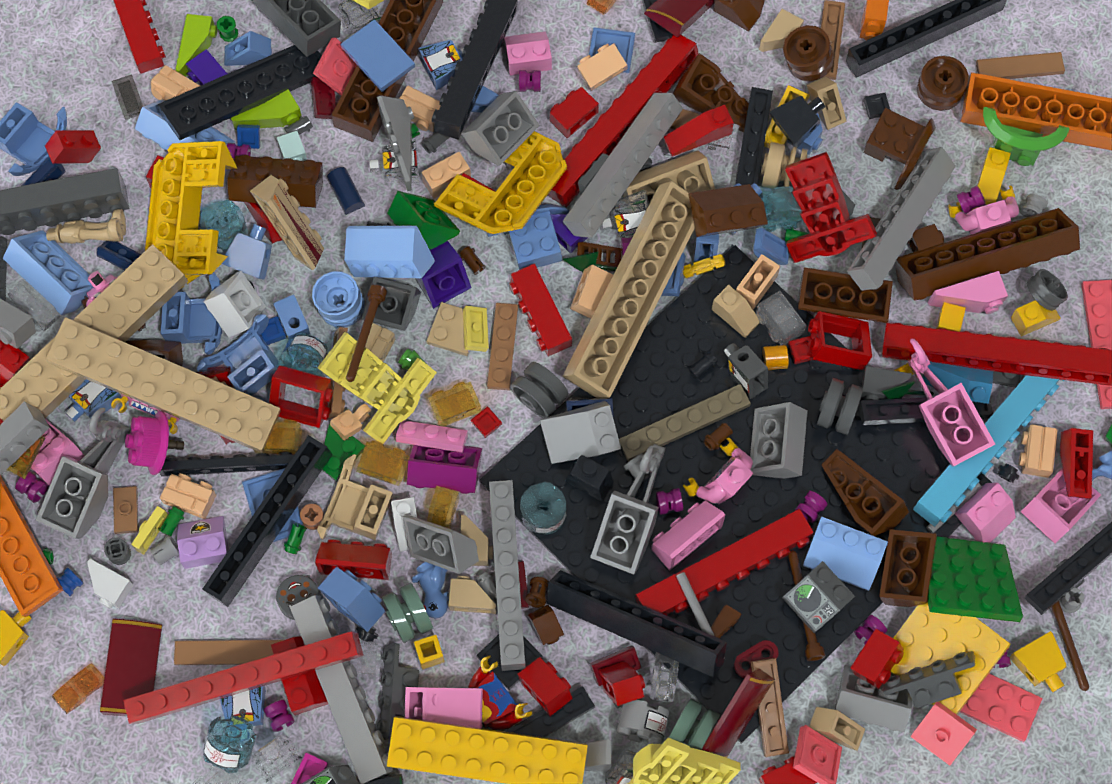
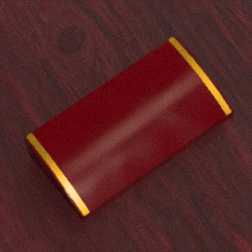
(677, 14)
(130, 663)
(738, 713)

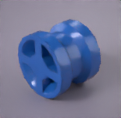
(69, 581)

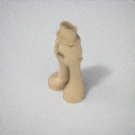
(79, 231)

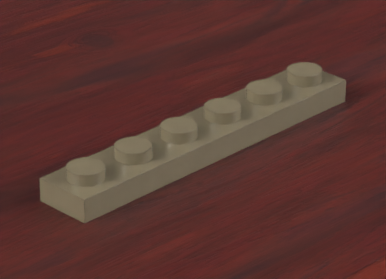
(685, 422)

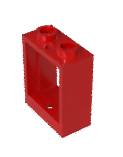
(835, 324)
(295, 411)

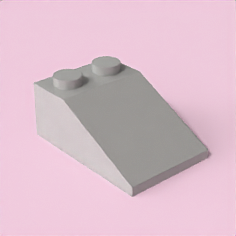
(580, 432)

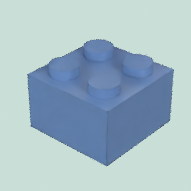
(352, 598)

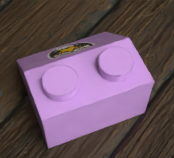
(202, 542)

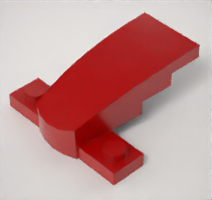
(823, 211)

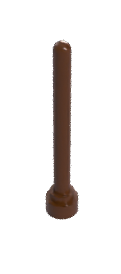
(376, 296)
(1070, 646)
(814, 649)

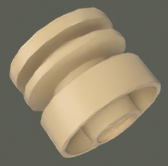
(775, 165)

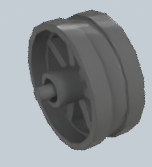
(1047, 289)

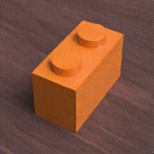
(873, 18)

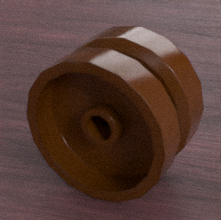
(808, 53)
(942, 83)

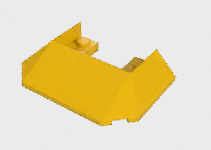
(535, 172)
(177, 204)

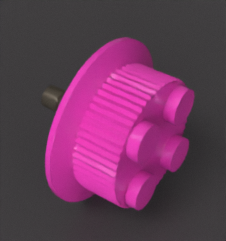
(150, 442)

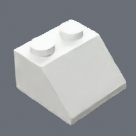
(235, 304)

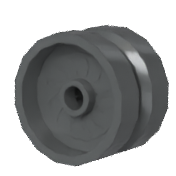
(539, 390)
(841, 406)

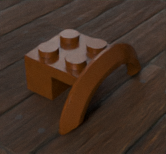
(899, 140)

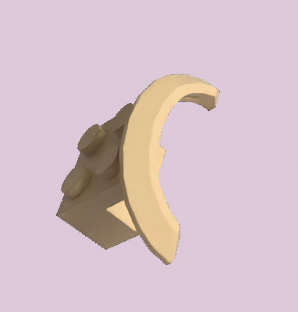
(355, 506)

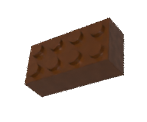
(301, 177)

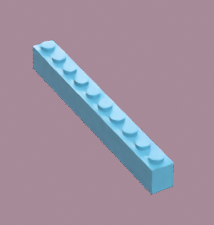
(1003, 427)

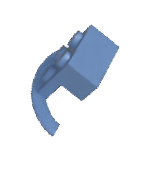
(26, 138)
(537, 239)
(190, 320)
(249, 359)

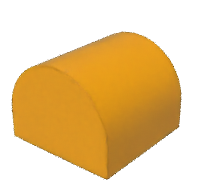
(775, 357)

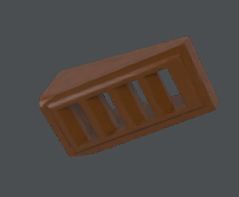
(590, 247)
(725, 620)

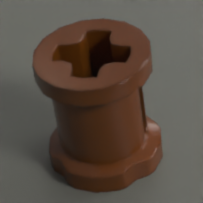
(537, 592)

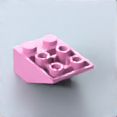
(51, 452)
(445, 705)

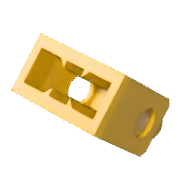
(11, 635)
(1041, 661)

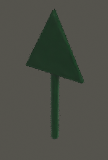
(584, 261)
(901, 390)

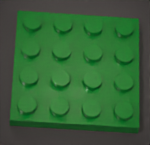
(973, 581)

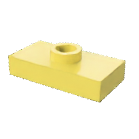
(475, 328)
(149, 530)

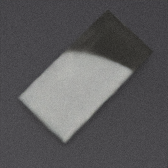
(128, 96)

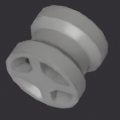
(1034, 205)

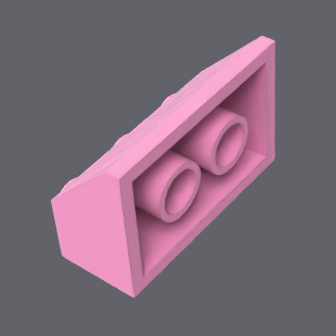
(687, 533)

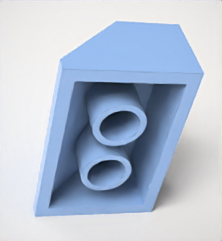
(847, 552)

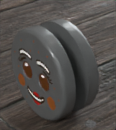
(294, 590)

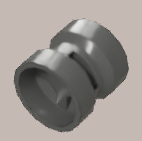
(121, 555)

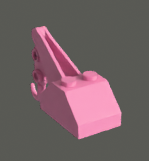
(950, 414)

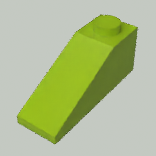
(196, 38)
(274, 113)

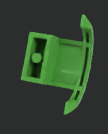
(1021, 143)

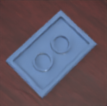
(378, 55)
(256, 491)

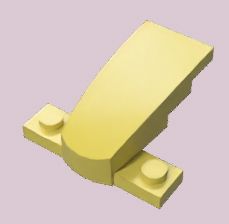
(378, 385)
(680, 764)

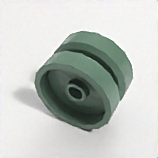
(405, 613)
(691, 728)

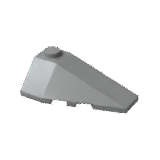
(398, 127)

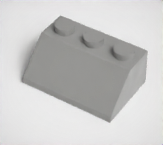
(501, 128)
(778, 440)
(439, 545)
(869, 704)

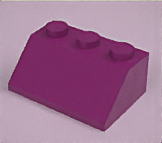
(444, 468)

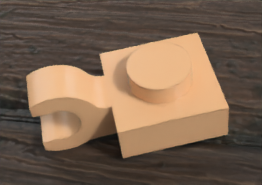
(350, 423)

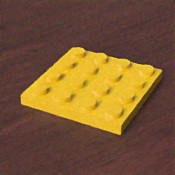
(942, 636)

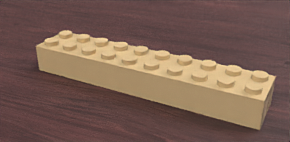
(632, 292)
(115, 312)
(163, 385)

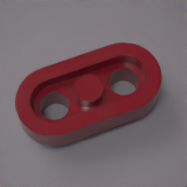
(754, 654)

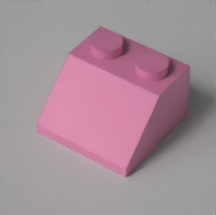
(528, 52)
(987, 512)

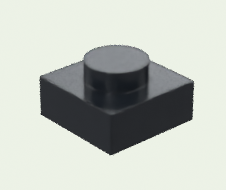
(876, 105)

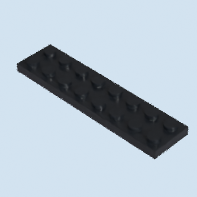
(238, 91)

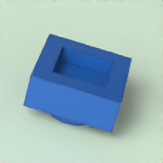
(248, 135)
(273, 332)

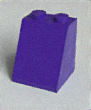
(445, 277)

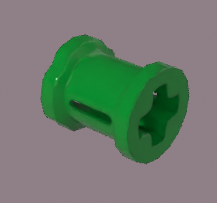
(229, 34)

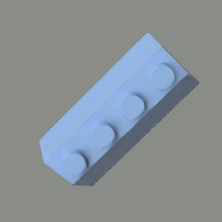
(155, 127)
(387, 252)
(49, 270)

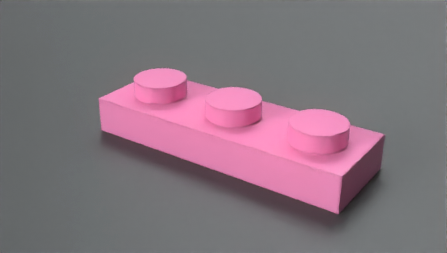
(431, 436)

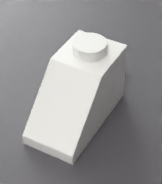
(399, 509)
(108, 585)

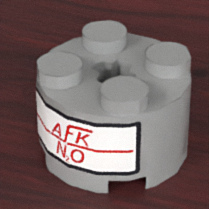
(643, 722)

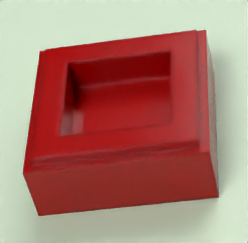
(801, 350)
(486, 422)

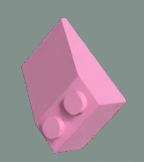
(977, 294)
(1055, 511)

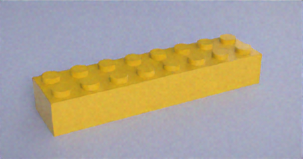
(484, 753)

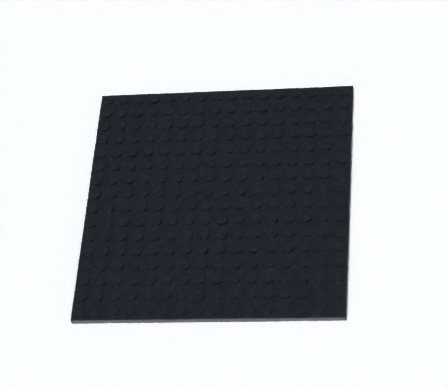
(660, 385)

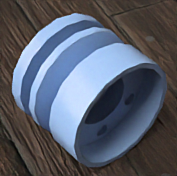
(336, 288)

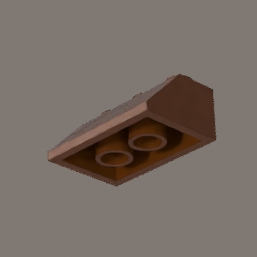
(727, 210)
(907, 568)

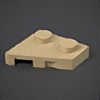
(448, 329)

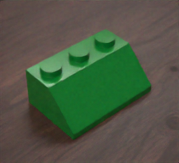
(420, 212)

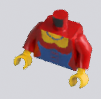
(498, 706)

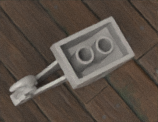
(81, 486)
(629, 521)

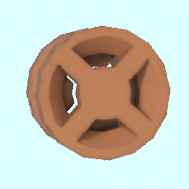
(314, 520)

